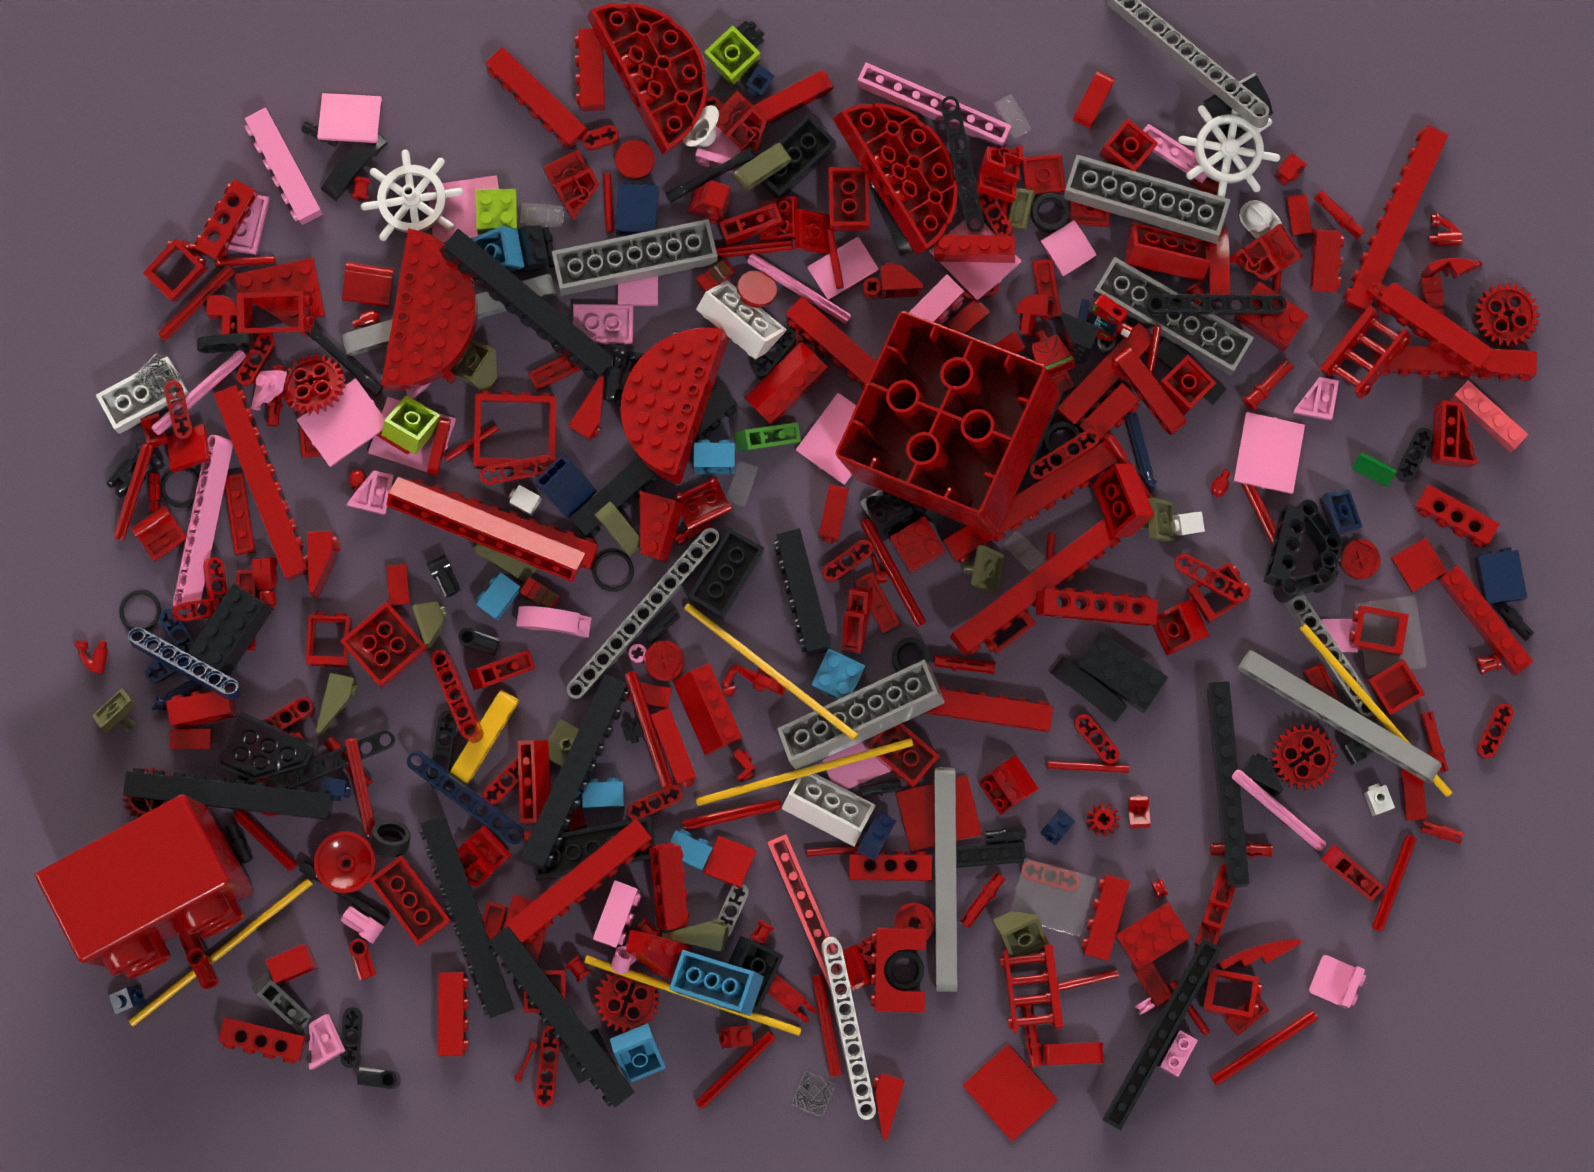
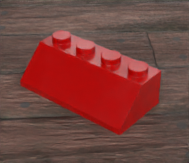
(1167, 251)
(787, 383)
(707, 709)

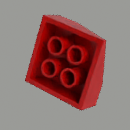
(384, 645)

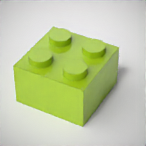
(732, 55)
(496, 209)
(410, 425)

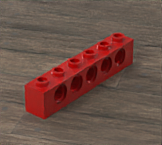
(1047, 606)

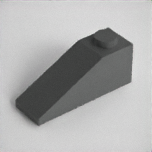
(281, 1002)

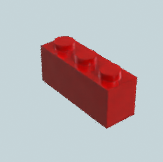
(1111, 412)

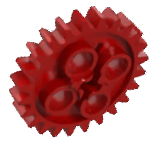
(1489, 318)
(313, 384)
(1313, 772)
(609, 993)

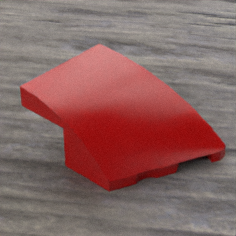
(741, 122)
(1000, 172)
(572, 181)
(1268, 254)
(1451, 266)
(482, 855)

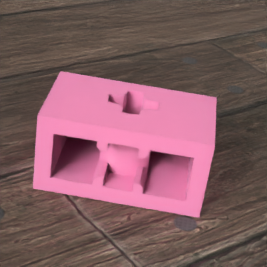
(1177, 1053)

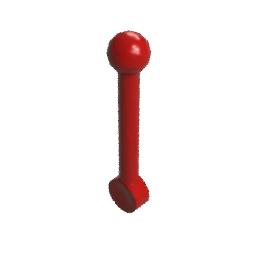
(518, 1077)

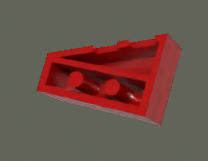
(710, 202)
(1326, 260)
(1451, 437)
(656, 952)

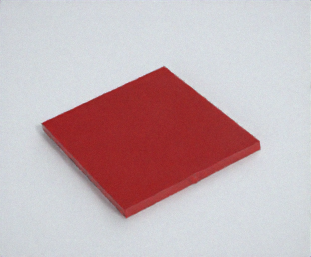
(918, 814)
(1010, 1092)

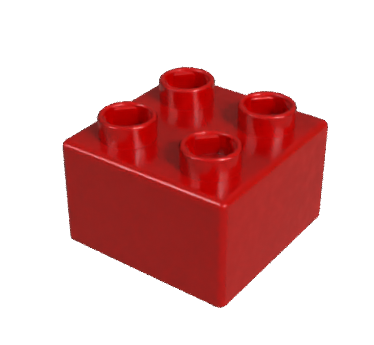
(948, 422)
(147, 886)

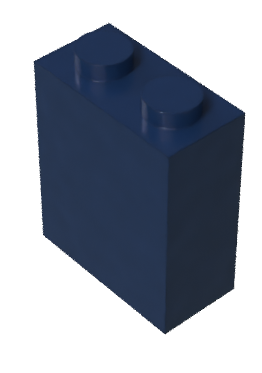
(636, 208)
(565, 486)
(1500, 576)

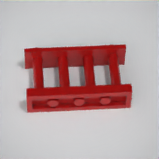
(1357, 335)
(1048, 977)

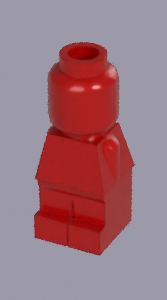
(1432, 292)
(265, 579)

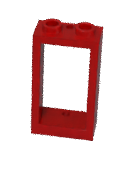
(245, 312)
(674, 748)

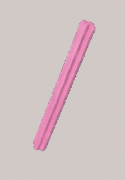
(799, 288)
(201, 390)
(1279, 810)

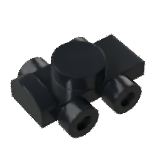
(748, 31)
(634, 732)

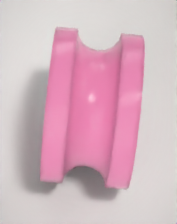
(634, 648)
(1144, 1006)

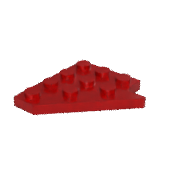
(285, 277)

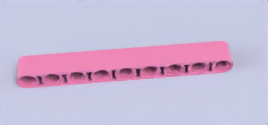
(203, 521)

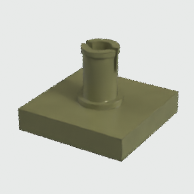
(1160, 524)
(986, 570)
(115, 712)
(561, 741)

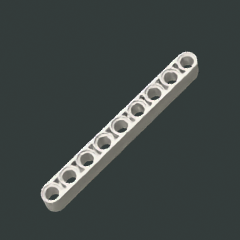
(852, 1037)

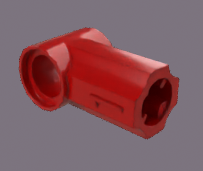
(363, 961)

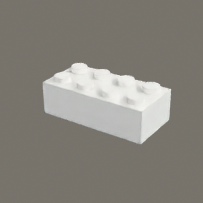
(130, 401)

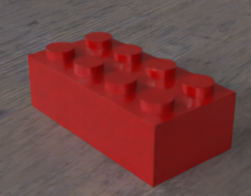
(410, 900)

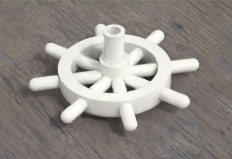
(1228, 149)
(411, 197)

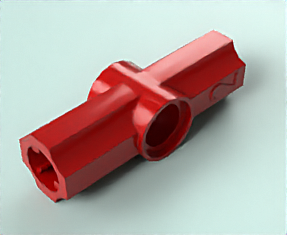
(203, 969)

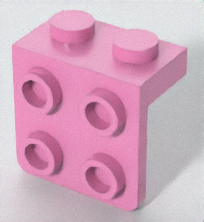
(718, 152)
(1337, 981)

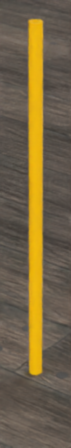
(771, 672)
(1363, 696)
(804, 772)
(222, 951)
(665, 986)

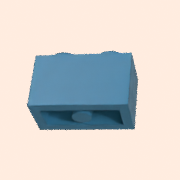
(498, 596)
(603, 794)
(694, 852)

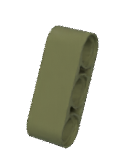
(762, 167)
(619, 529)

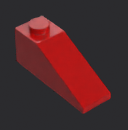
(749, 224)
(588, 417)
(501, 670)
(1352, 872)
(887, 1098)

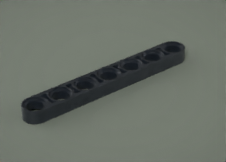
(962, 154)
(1207, 309)
(339, 763)

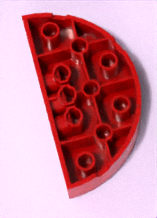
(656, 66)
(905, 167)
(431, 316)
(669, 397)

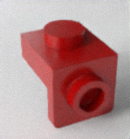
(151, 437)
(744, 760)
(1139, 812)
(736, 1036)

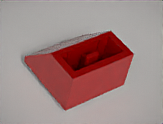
(1008, 785)

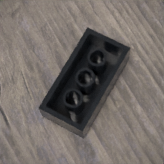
(807, 146)
(726, 574)
(230, 630)
(1122, 672)

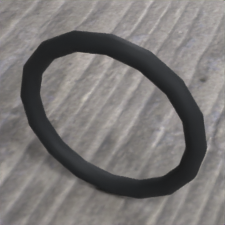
(164, 493)
(629, 578)
(121, 609)

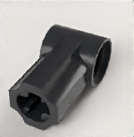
(443, 574)
(480, 641)
(1356, 751)
(376, 1077)

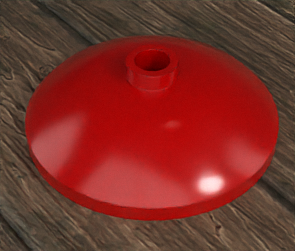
(330, 859)

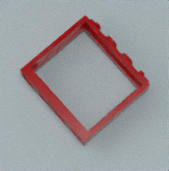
(507, 397)

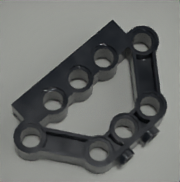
(1320, 534)

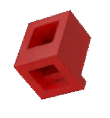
(1290, 169)

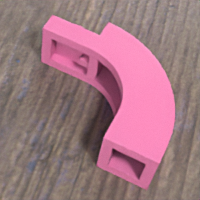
(553, 620)

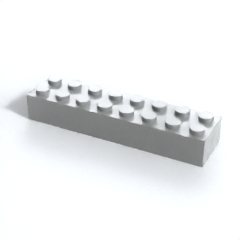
(1146, 199)
(634, 257)
(1201, 335)
(865, 712)

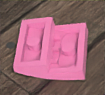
(1068, 248)

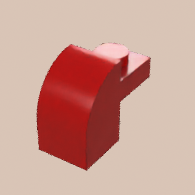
(1033, 307)
(224, 309)

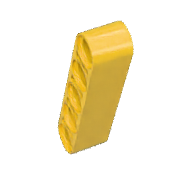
(492, 725)

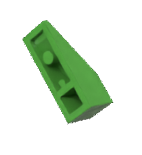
(767, 436)

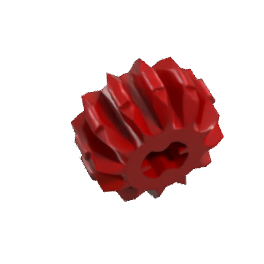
(1107, 814)

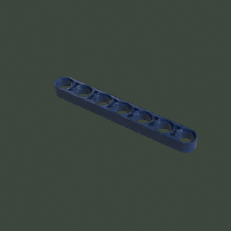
(189, 670)
(476, 799)

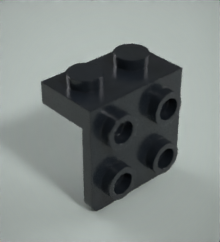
(888, 513)

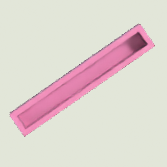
(283, 166)

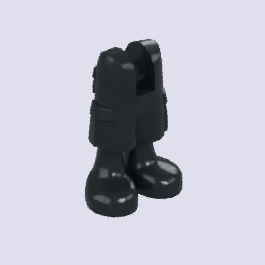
(616, 376)
(126, 468)

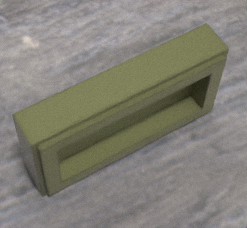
(1021, 209)

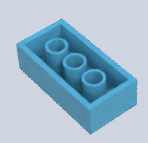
(716, 982)

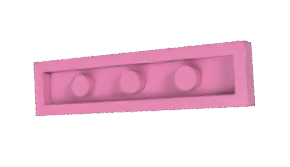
(1174, 152)

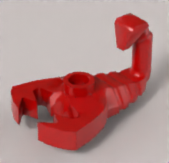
(760, 681)

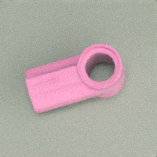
(365, 926)
(622, 960)

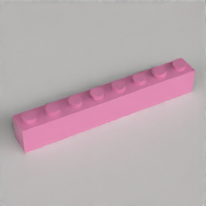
(929, 104)

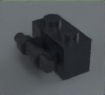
(536, 247)

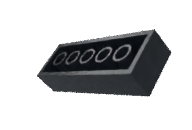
(803, 592)
(582, 843)

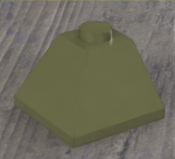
(477, 366)
(430, 621)
(1020, 933)

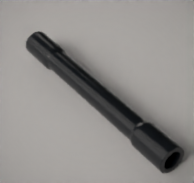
(683, 189)
(367, 380)
(372, 911)

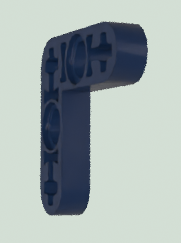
(156, 665)

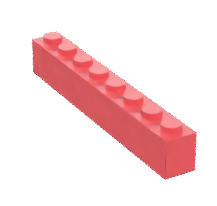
(803, 902)

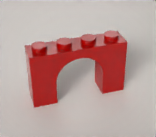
(887, 997)

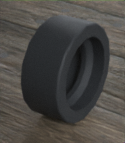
(1050, 197)
(1056, 427)
(909, 642)
(393, 829)
(889, 970)

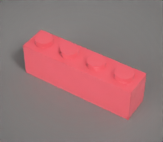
(1490, 417)

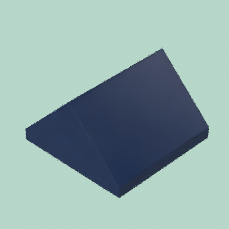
(1341, 511)

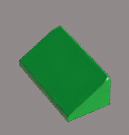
(1374, 469)

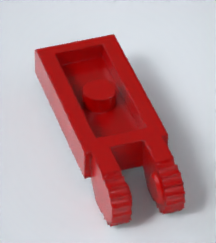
(789, 998)

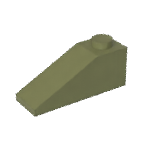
(508, 564)
(337, 696)
(706, 935)

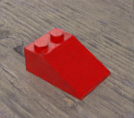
(321, 558)

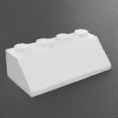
(745, 325)
(829, 807)

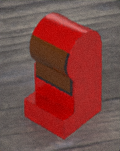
(718, 274)
(539, 594)

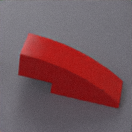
(856, 619)

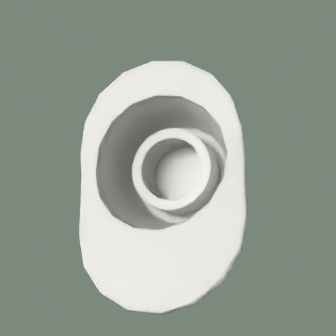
(704, 131)
(1258, 218)

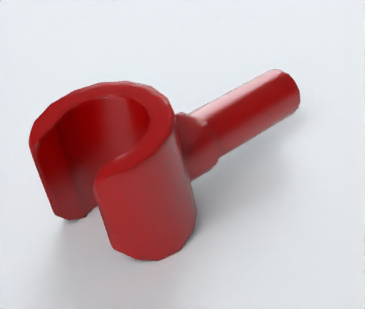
(881, 576)

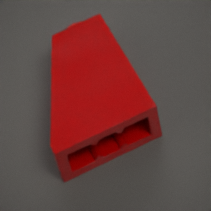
(833, 514)

